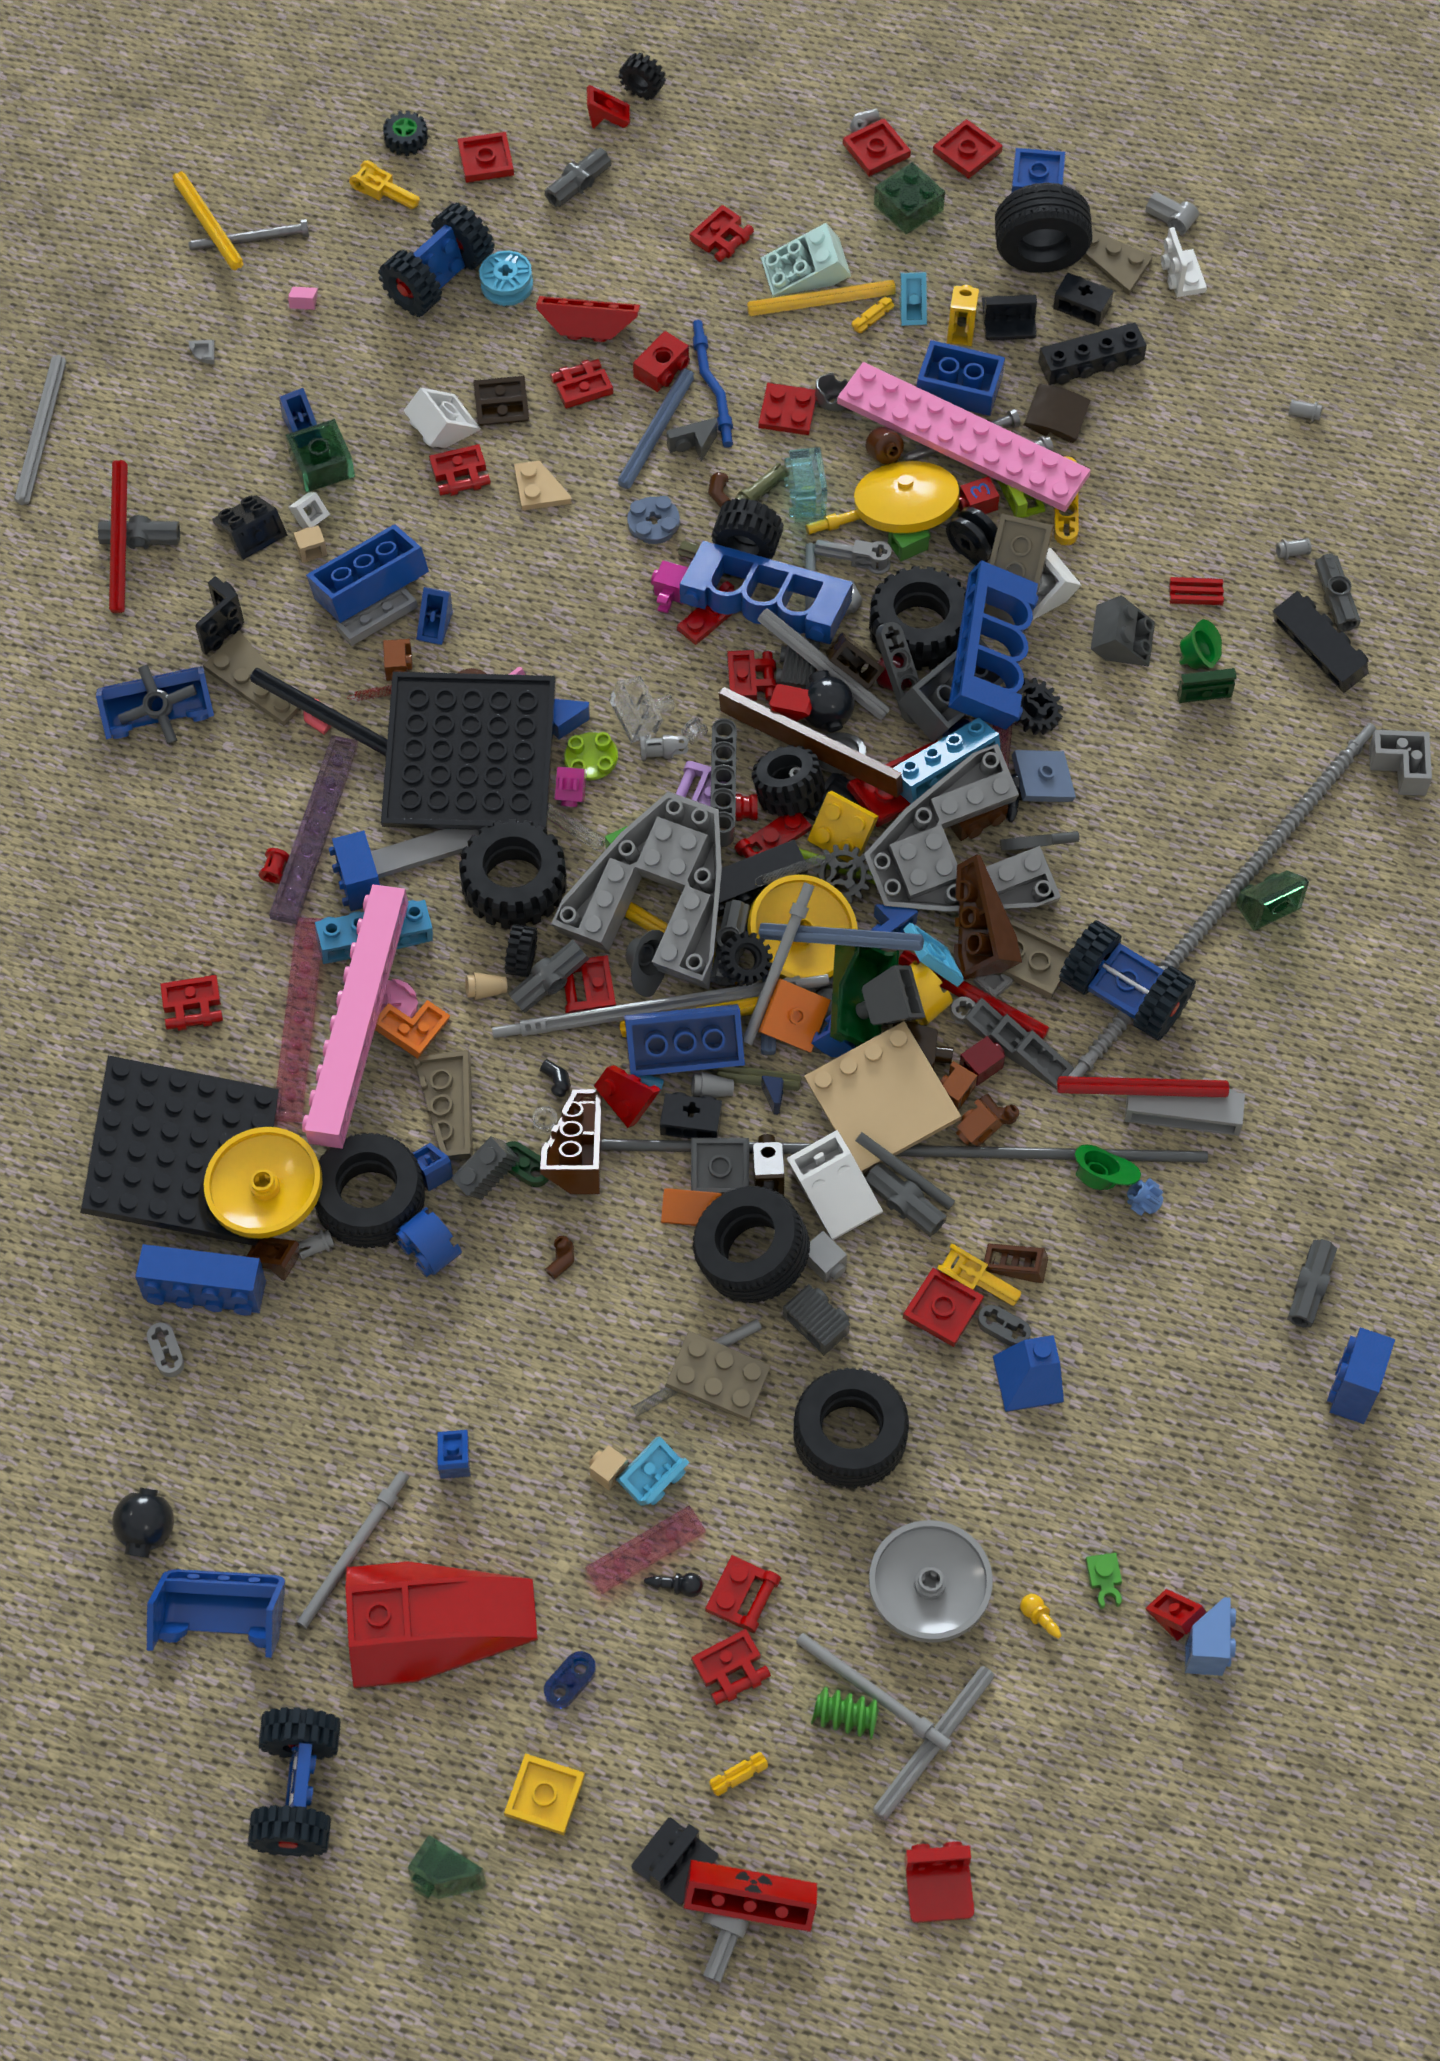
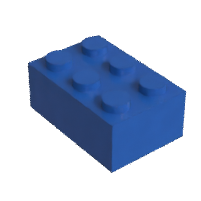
(962, 376)
(1360, 1375)

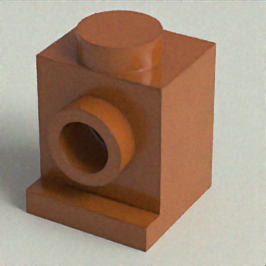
(397, 656)
(959, 1084)
(978, 1124)

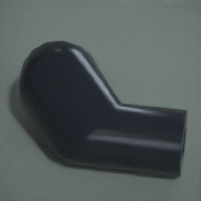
(559, 1076)

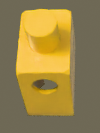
(963, 304)

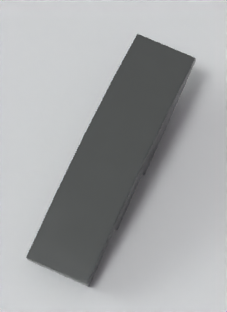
(1018, 1044)

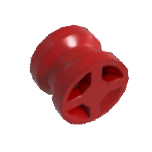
(746, 807)

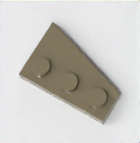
(1118, 260)

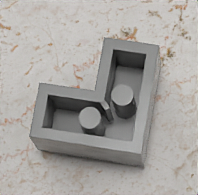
(1407, 754)

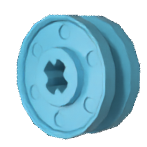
(506, 278)

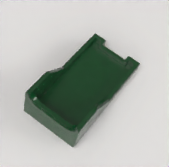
(852, 970)

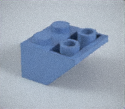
(1209, 1641)

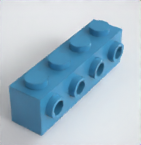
(937, 760)
(339, 933)

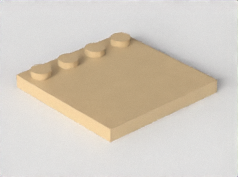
(885, 1093)

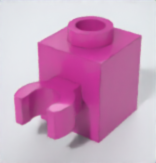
(667, 584)
(570, 786)

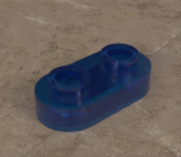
(569, 1680)

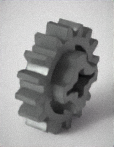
(853, 866)

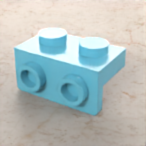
(652, 1472)

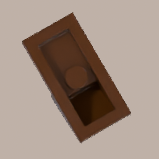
(276, 1254)

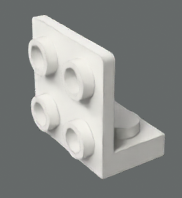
(1182, 267)

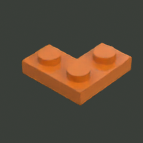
(412, 1033)

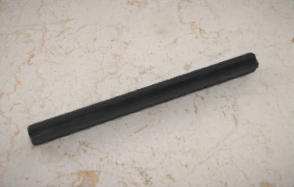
(319, 710)

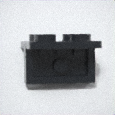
(1009, 317)
(668, 1858)

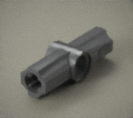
(577, 177)
(143, 532)
(1340, 603)
(733, 922)
(548, 976)
(905, 1199)
(1312, 1283)

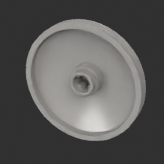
(930, 1581)

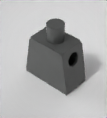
(891, 998)

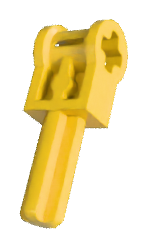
(377, 183)
(973, 1272)

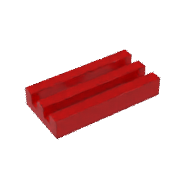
(1196, 587)

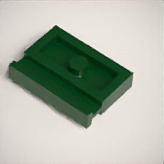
(1206, 685)

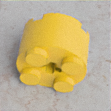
(930, 993)

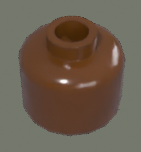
(884, 445)

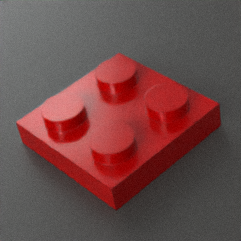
(876, 147)
(967, 148)
(485, 157)
(787, 409)
(943, 1307)

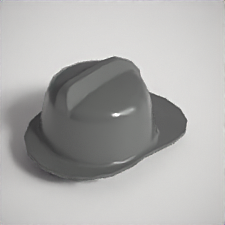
(639, 957)

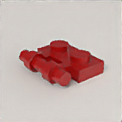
(716, 228)
(584, 387)
(459, 463)
(742, 673)
(191, 994)
(726, 1658)

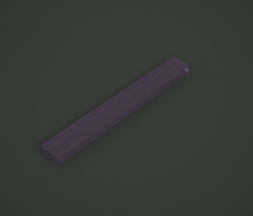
(313, 830)

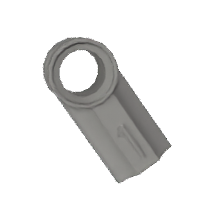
(1176, 215)

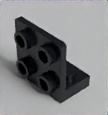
(251, 525)

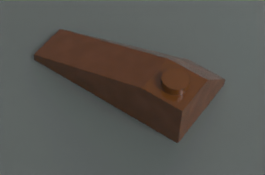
(985, 933)
(574, 1148)

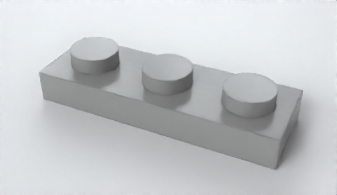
(377, 616)

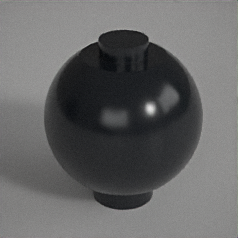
(830, 701)
(142, 1522)

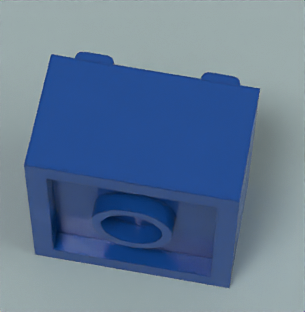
(1037, 166)
(355, 868)

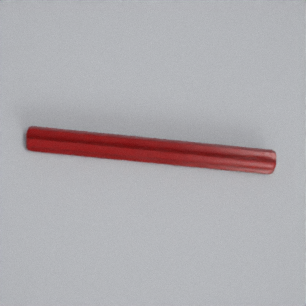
(118, 536)
(967, 990)
(1142, 1086)

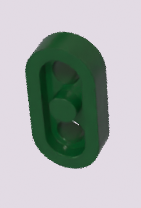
(528, 1162)

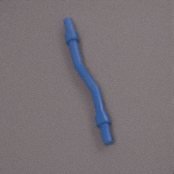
(724, 421)

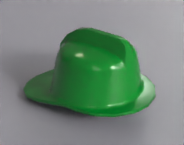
(1201, 646)
(1104, 1170)

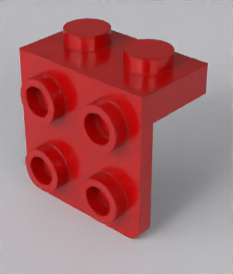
(939, 1882)

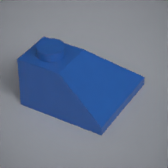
(1029, 1374)

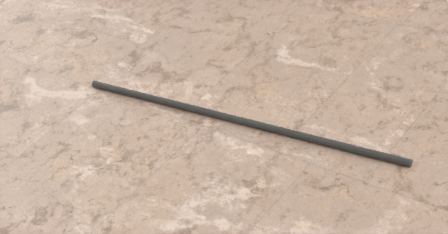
(936, 1151)

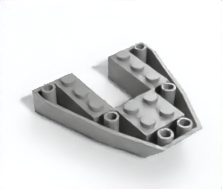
(669, 844)
(915, 861)

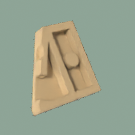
(539, 487)

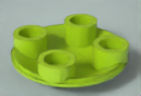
(591, 752)

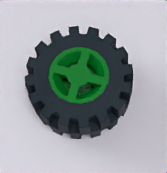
(400, 125)

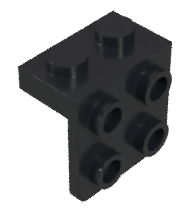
(223, 619)

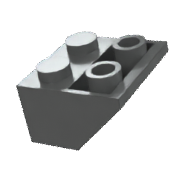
(1122, 632)

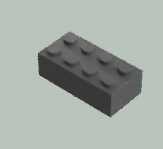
(929, 698)

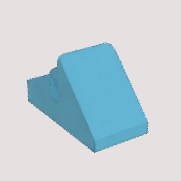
(913, 298)

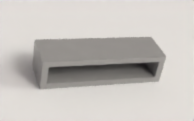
(1203, 1114)

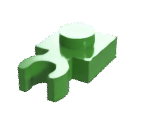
(1104, 1574)

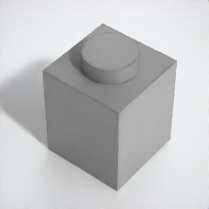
(826, 1258)

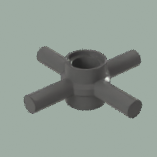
(168, 701)

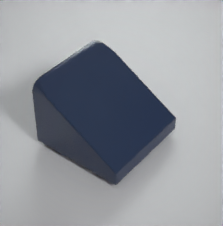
(773, 1092)

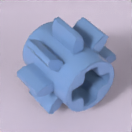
(1145, 1197)

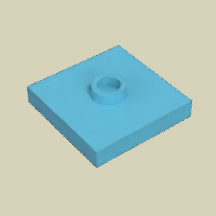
(936, 956)

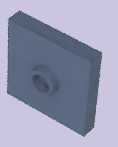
(1043, 776)

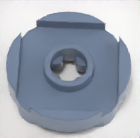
(660, 508)

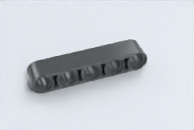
(724, 771)

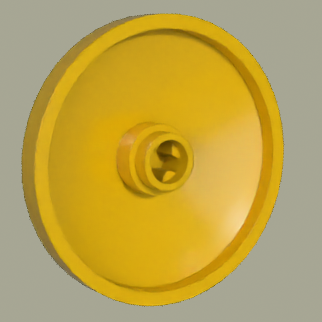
(906, 497)
(826, 909)
(263, 1182)

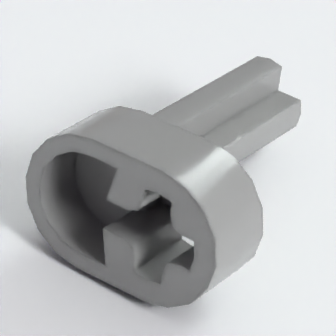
(730, 1930)

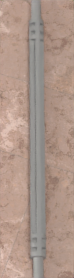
(616, 1013)

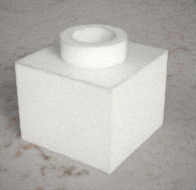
(316, 510)

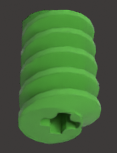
(846, 1712)

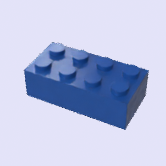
(367, 573)
(684, 1040)
(200, 1279)

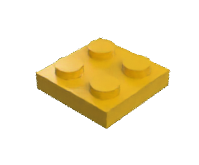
(841, 824)
(544, 1794)

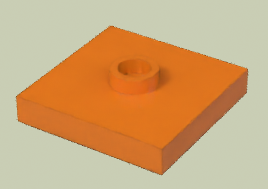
(794, 1015)

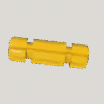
(872, 315)
(738, 1774)

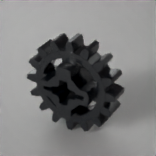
(1038, 704)

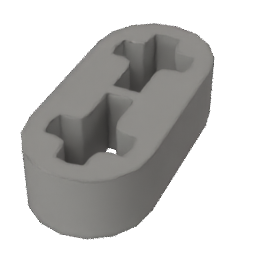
(158, 1351)

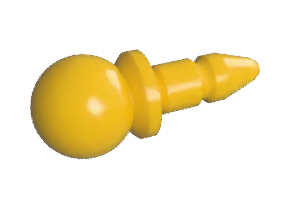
(1034, 1608)

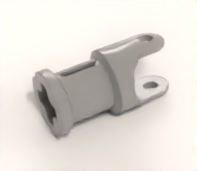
(662, 747)

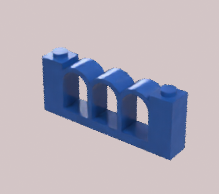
(713, 560)
(1018, 599)

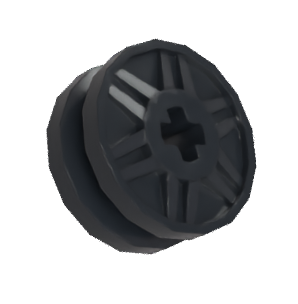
(972, 534)

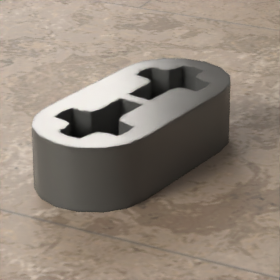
(1007, 1320)

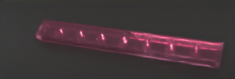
(298, 1022)

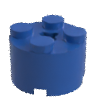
(428, 1242)

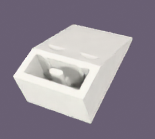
(834, 1185)

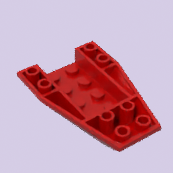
(430, 1619)

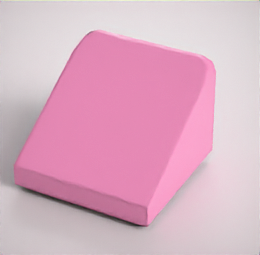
(303, 298)

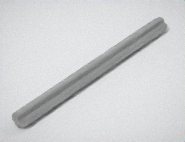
(40, 430)

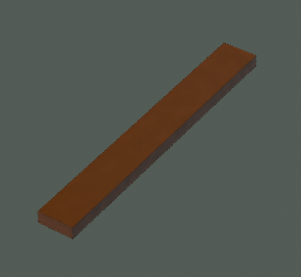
(825, 748)

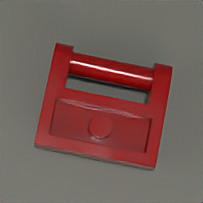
(597, 986)
(733, 1590)

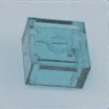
(806, 484)

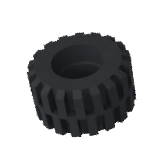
(748, 527)
(783, 793)

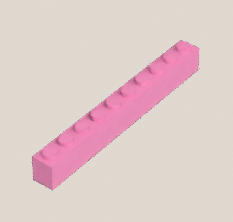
(356, 1017)

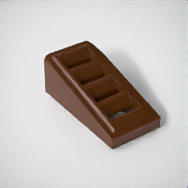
(1026, 1272)

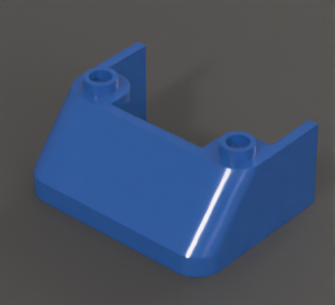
(128, 695)
(216, 1604)

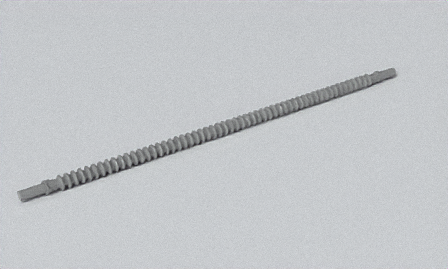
(1232, 890)

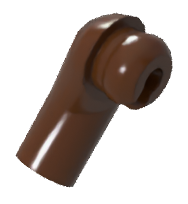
(716, 487)
(1006, 1114)
(564, 1257)

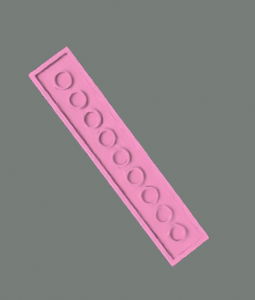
(964, 436)

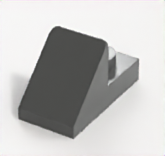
(697, 434)

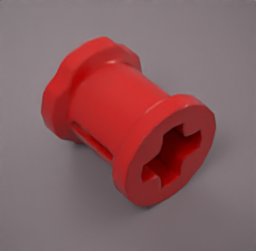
(274, 865)

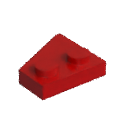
(625, 1094)

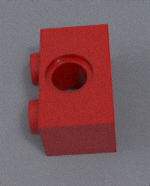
(661, 361)

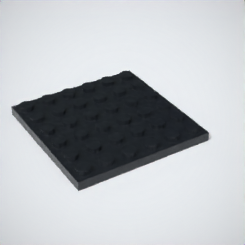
(468, 750)
(157, 1139)

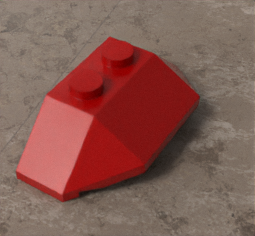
(587, 318)

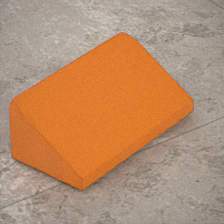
(685, 1206)

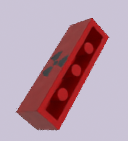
(750, 1895)

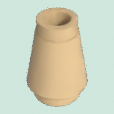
(484, 985)

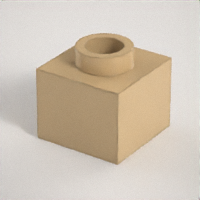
(310, 543)
(607, 1466)

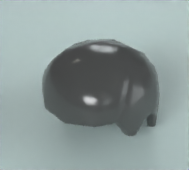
(827, 389)

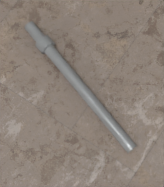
(798, 912)
(386, 1500)
(921, 1726)

